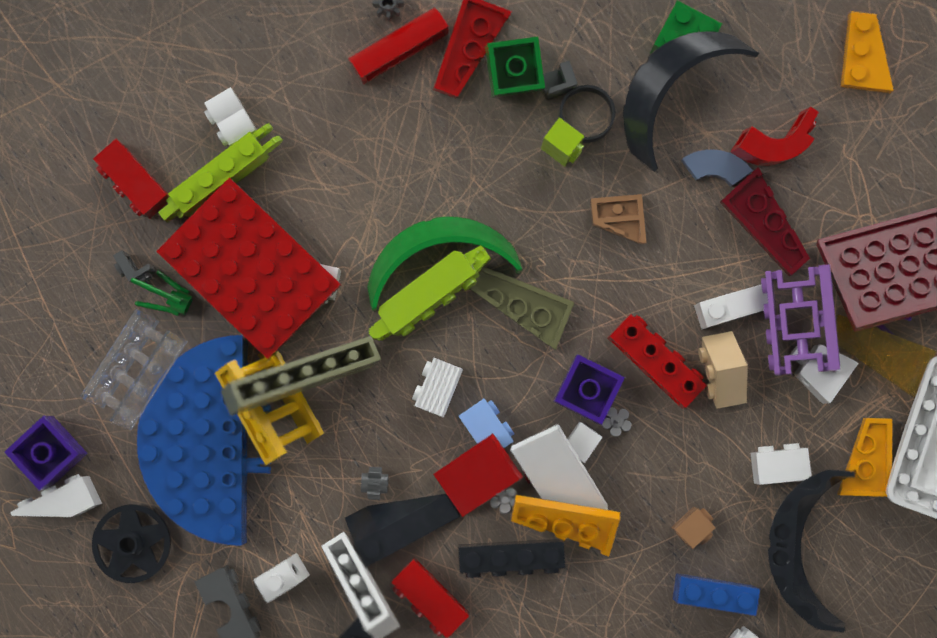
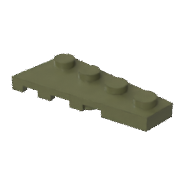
(525, 304)

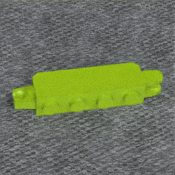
(234, 162)
(428, 292)

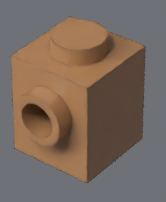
(694, 527)

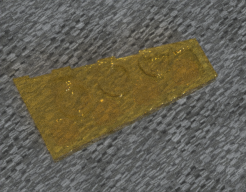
(887, 354)

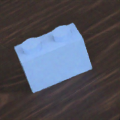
(482, 422)

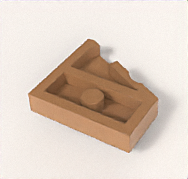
(620, 216)

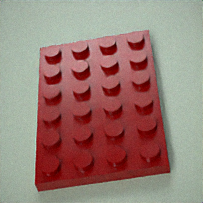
(249, 268)

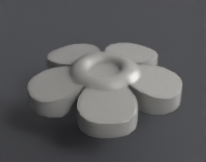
(617, 422)
(504, 500)

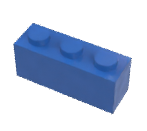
(716, 594)

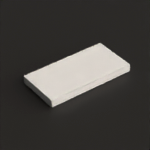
(557, 469)

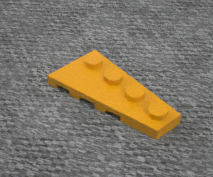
(580, 523)

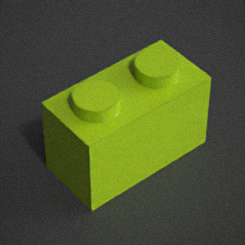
(563, 143)

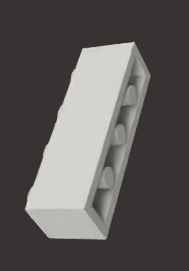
(360, 586)

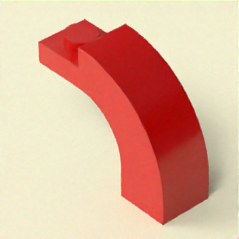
(766, 151)

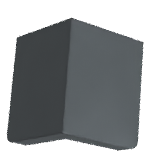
(559, 81)

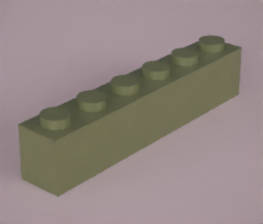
(300, 375)

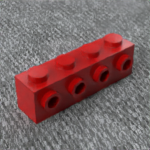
(657, 361)

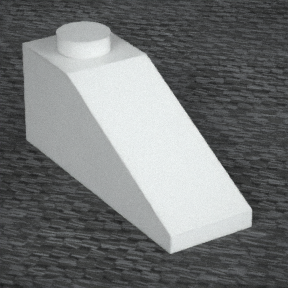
(731, 306)

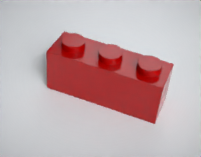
(131, 179)
(429, 598)

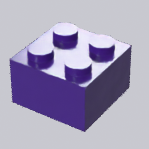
(588, 389)
(45, 452)

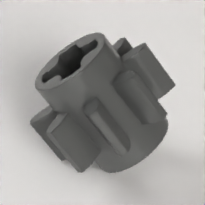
(388, 11)
(374, 483)

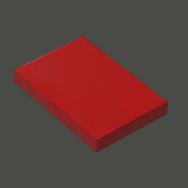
(478, 475)

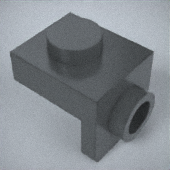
(126, 267)

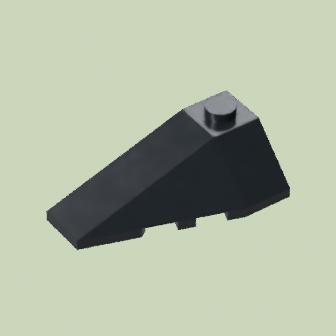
(393, 525)

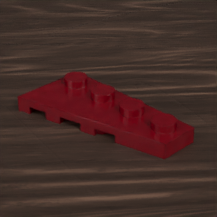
(759, 214)

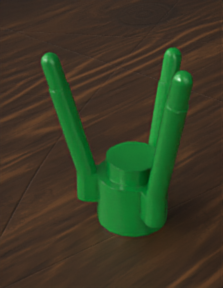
(178, 301)

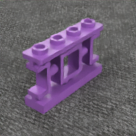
(824, 318)

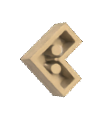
(724, 369)

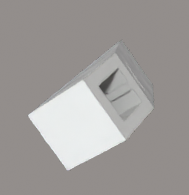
(67, 501)

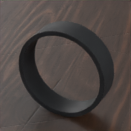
(591, 88)

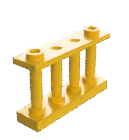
(259, 424)

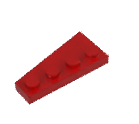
(474, 27)

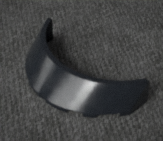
(659, 74)
(785, 549)

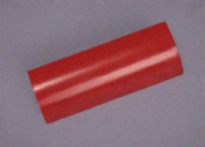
(399, 45)

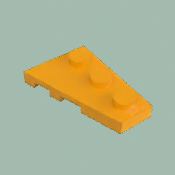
(864, 55)
(870, 459)

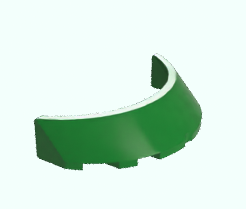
(431, 233)

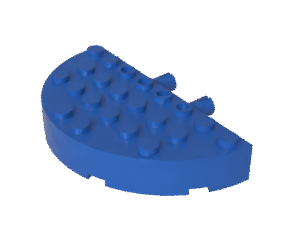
(195, 450)

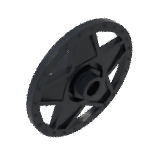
(131, 543)

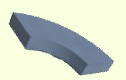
(716, 164)

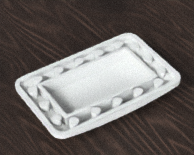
(915, 464)

